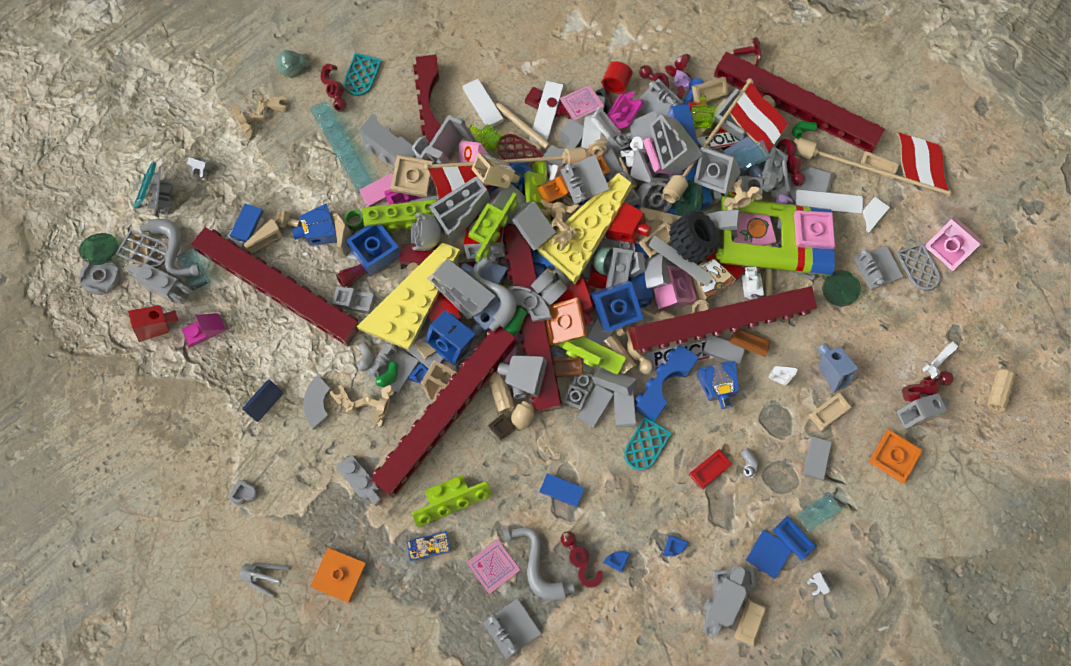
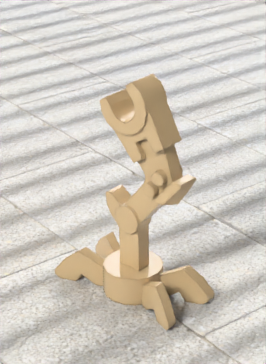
(273, 103)
(742, 198)
(558, 211)
(381, 405)

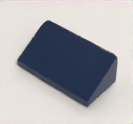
(262, 400)

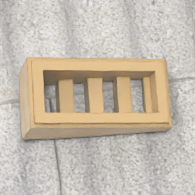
(265, 236)

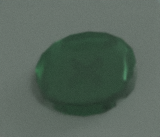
(690, 200)
(98, 248)
(841, 288)

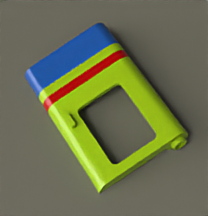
(787, 257)

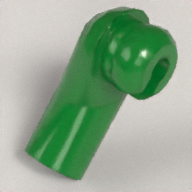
(800, 127)
(389, 377)

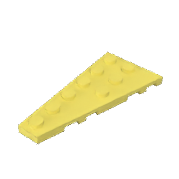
(590, 226)
(407, 307)

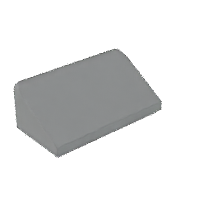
(619, 383)

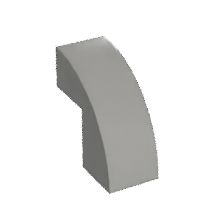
(656, 271)

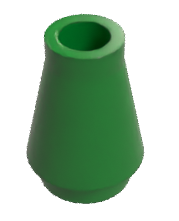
(516, 322)

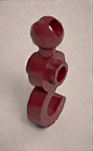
(647, 72)
(334, 88)
(793, 162)
(927, 386)
(579, 558)

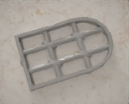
(140, 243)

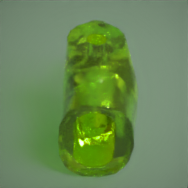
(702, 113)
(487, 136)

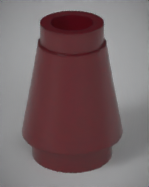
(350, 275)

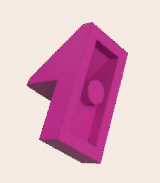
(206, 327)

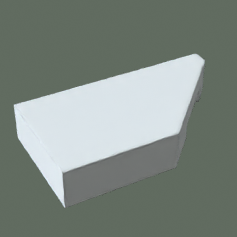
(874, 212)
(782, 374)

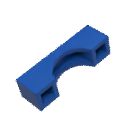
(679, 364)

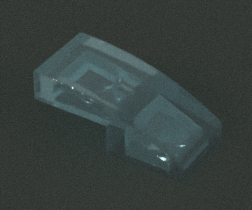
(751, 155)
(191, 258)
(818, 512)

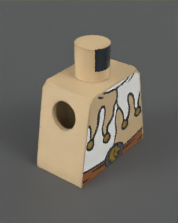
(494, 171)
(720, 280)

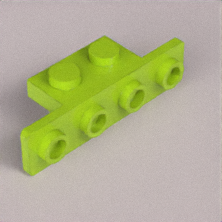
(533, 181)
(396, 216)
(488, 225)
(594, 354)
(449, 498)

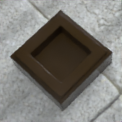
(502, 427)

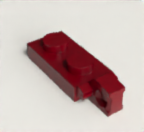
(534, 97)

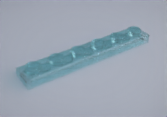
(341, 146)

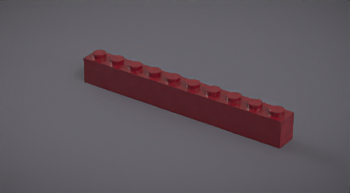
(801, 103)
(276, 286)
(722, 318)
(535, 334)
(444, 411)

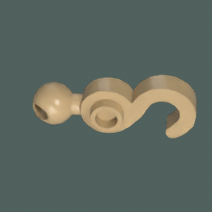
(646, 366)

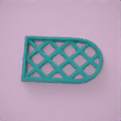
(357, 55)
(145, 184)
(645, 420)

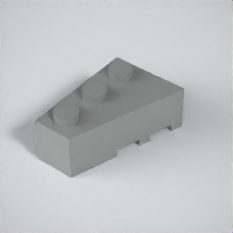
(383, 143)
(673, 144)
(460, 207)
(460, 288)

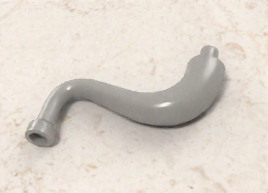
(169, 228)
(508, 302)
(539, 586)

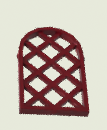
(531, 148)

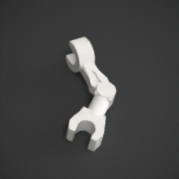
(932, 367)

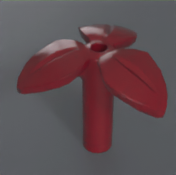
(751, 49)
(680, 64)

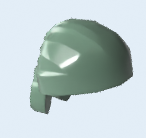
(291, 63)
(602, 260)

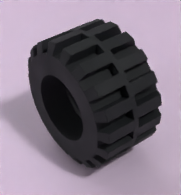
(694, 236)

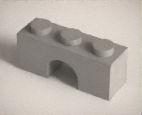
(571, 136)

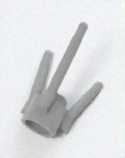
(781, 188)
(252, 574)

